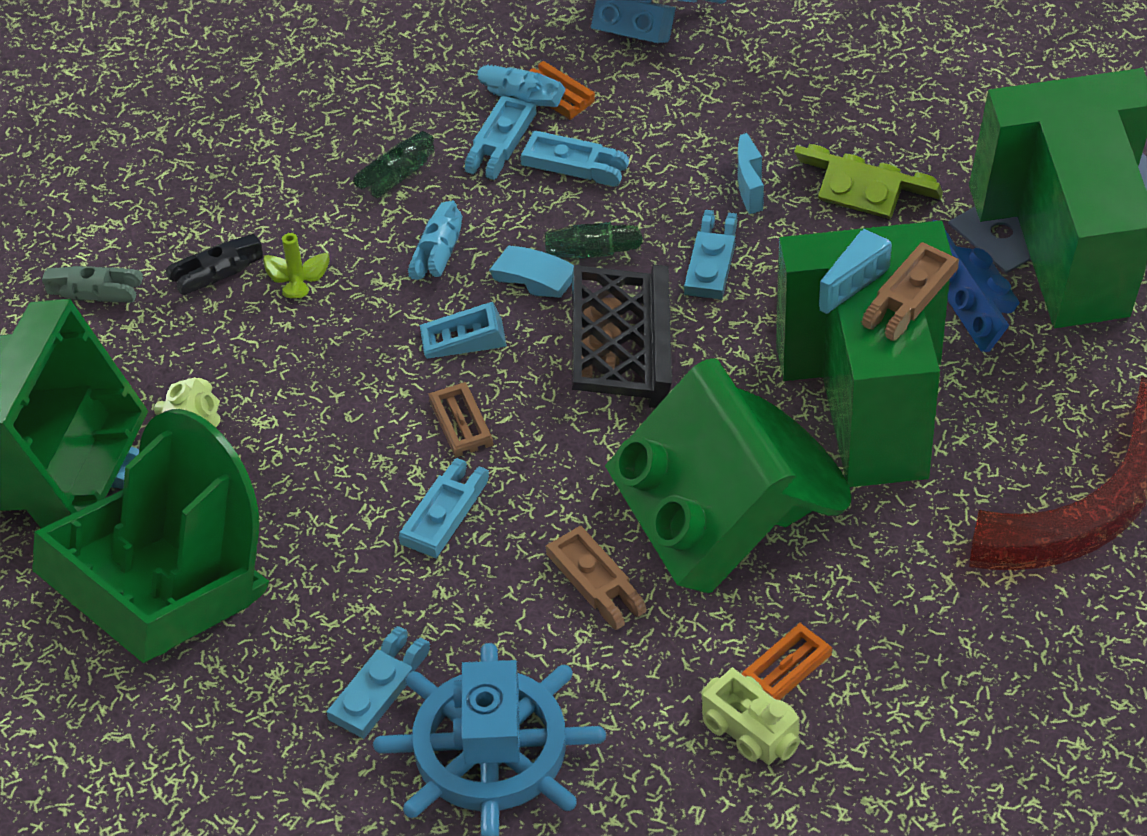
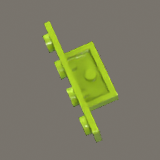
(862, 185)

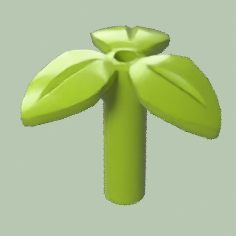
(292, 268)

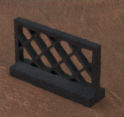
(654, 327)

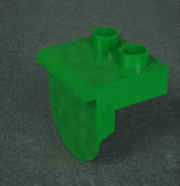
(719, 474)
(166, 548)

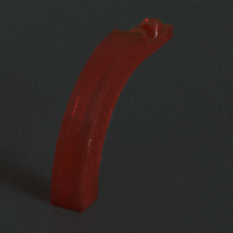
(1073, 530)

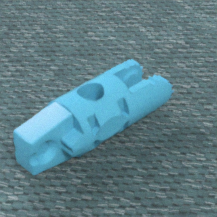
(522, 85)
(436, 242)

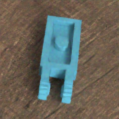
(500, 135)
(574, 158)
(711, 258)
(443, 509)
(377, 684)

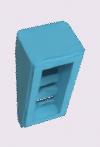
(856, 268)
(478, 340)

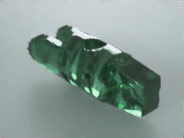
(395, 164)
(592, 240)

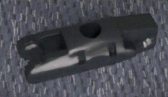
(214, 263)

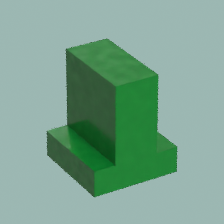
(1069, 170)
(875, 387)
(61, 414)

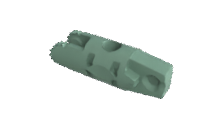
(93, 283)

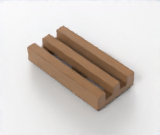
(469, 442)

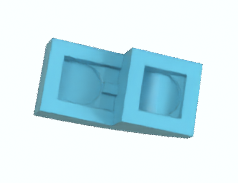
(750, 174)
(539, 271)

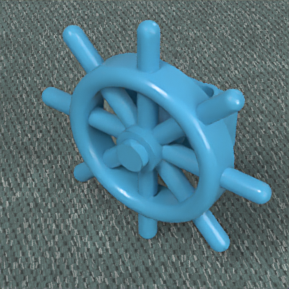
(636, 18)
(486, 715)

